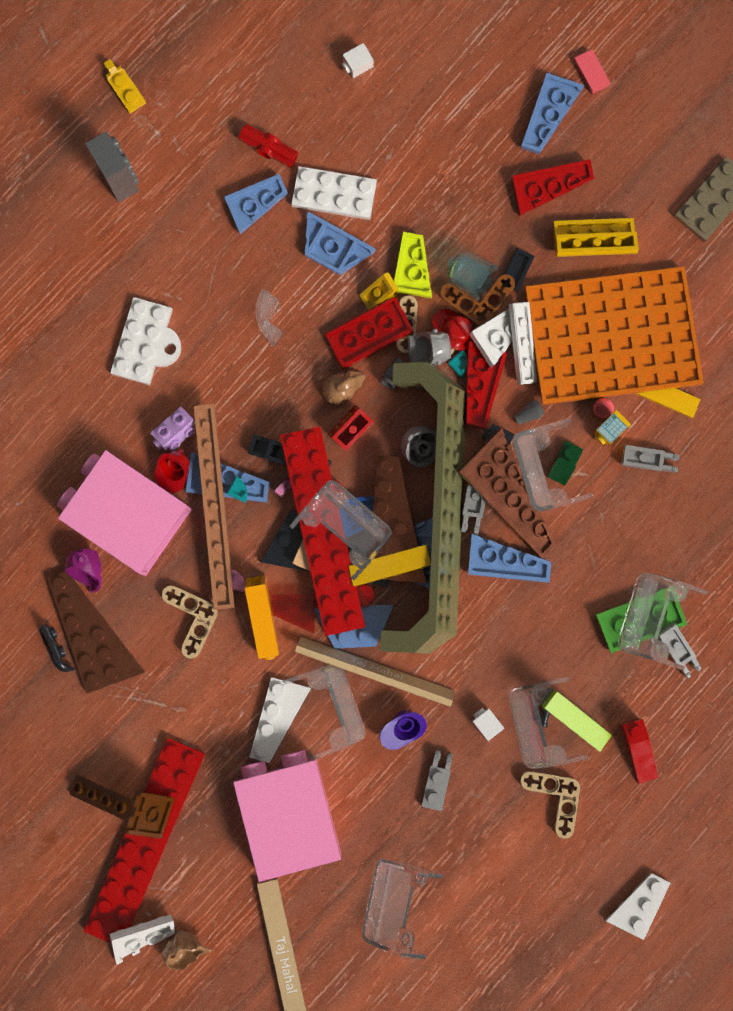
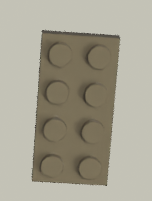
(709, 203)

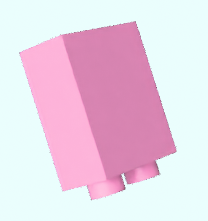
(122, 512)
(287, 816)

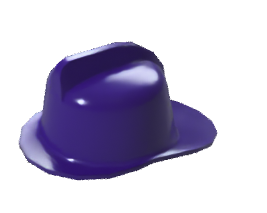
(402, 729)

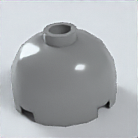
(419, 446)

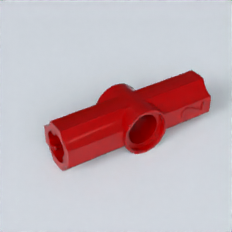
(268, 145)

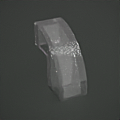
(265, 308)

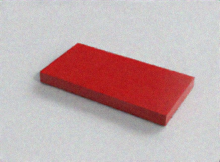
(369, 333)

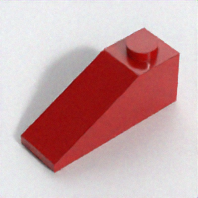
(639, 750)

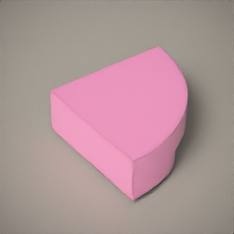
(283, 487)
(238, 581)

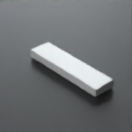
(523, 343)

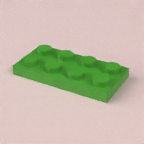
(612, 621)

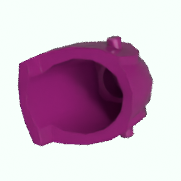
(85, 568)

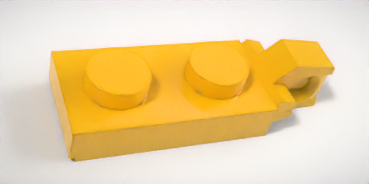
(124, 87)

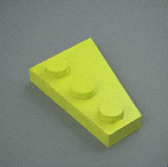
(412, 269)

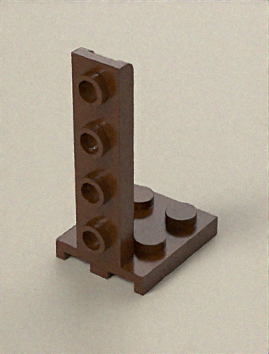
(143, 814)

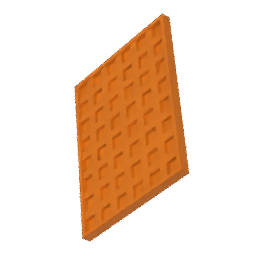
(614, 335)

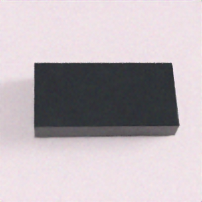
(518, 268)

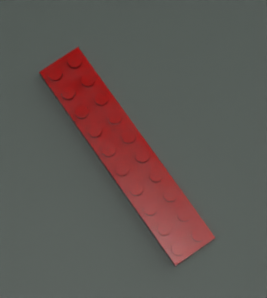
(325, 552)
(138, 854)

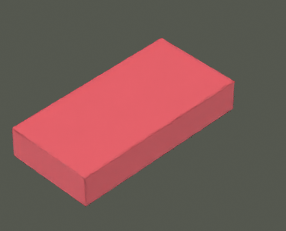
(592, 71)

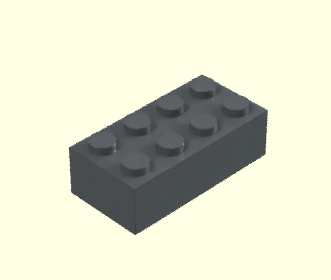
(114, 165)

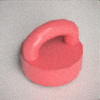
(603, 408)

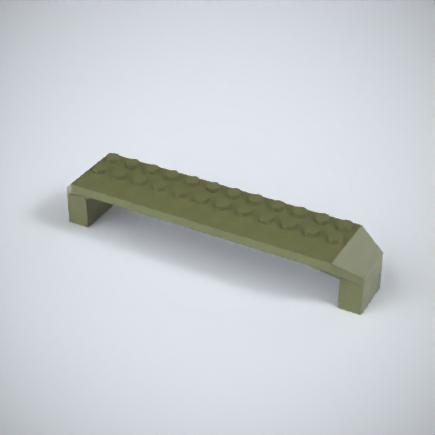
(441, 620)

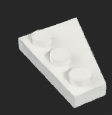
(493, 337)
(640, 907)
(133, 938)

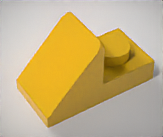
(379, 291)

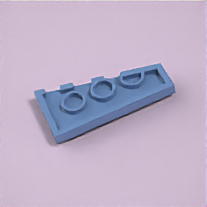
(550, 109)
(256, 487)
(500, 561)

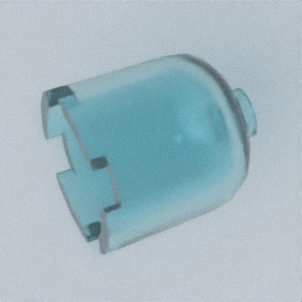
(470, 273)

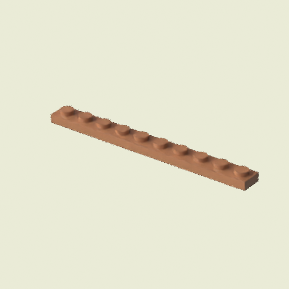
(214, 506)

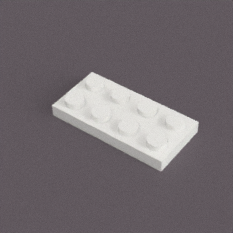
(334, 193)

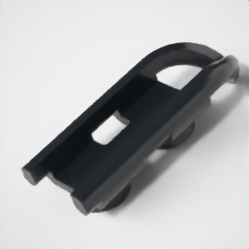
(56, 652)

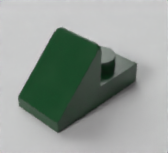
(565, 463)

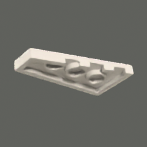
(276, 717)

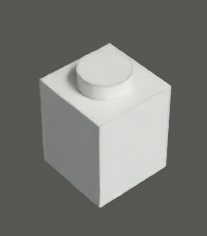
(357, 61)
(487, 723)

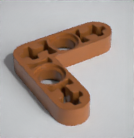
(476, 306)

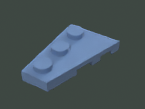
(254, 201)

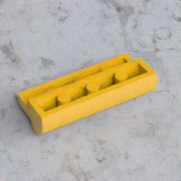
(595, 237)

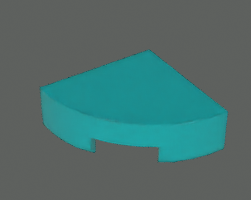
(459, 363)
(238, 490)

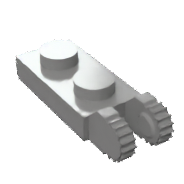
(647, 459)
(473, 507)
(679, 648)
(437, 783)

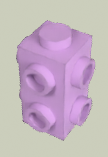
(173, 430)

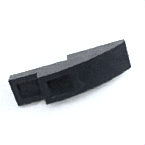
(269, 450)

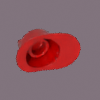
(455, 326)
(172, 471)

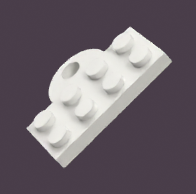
(145, 342)

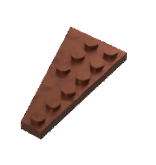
(500, 483)
(393, 508)
(94, 644)

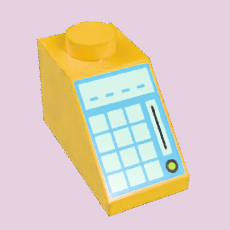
(611, 429)

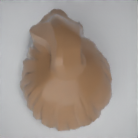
(342, 386)
(182, 950)

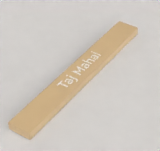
(375, 671)
(281, 945)

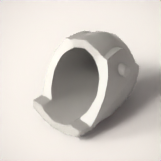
(429, 347)

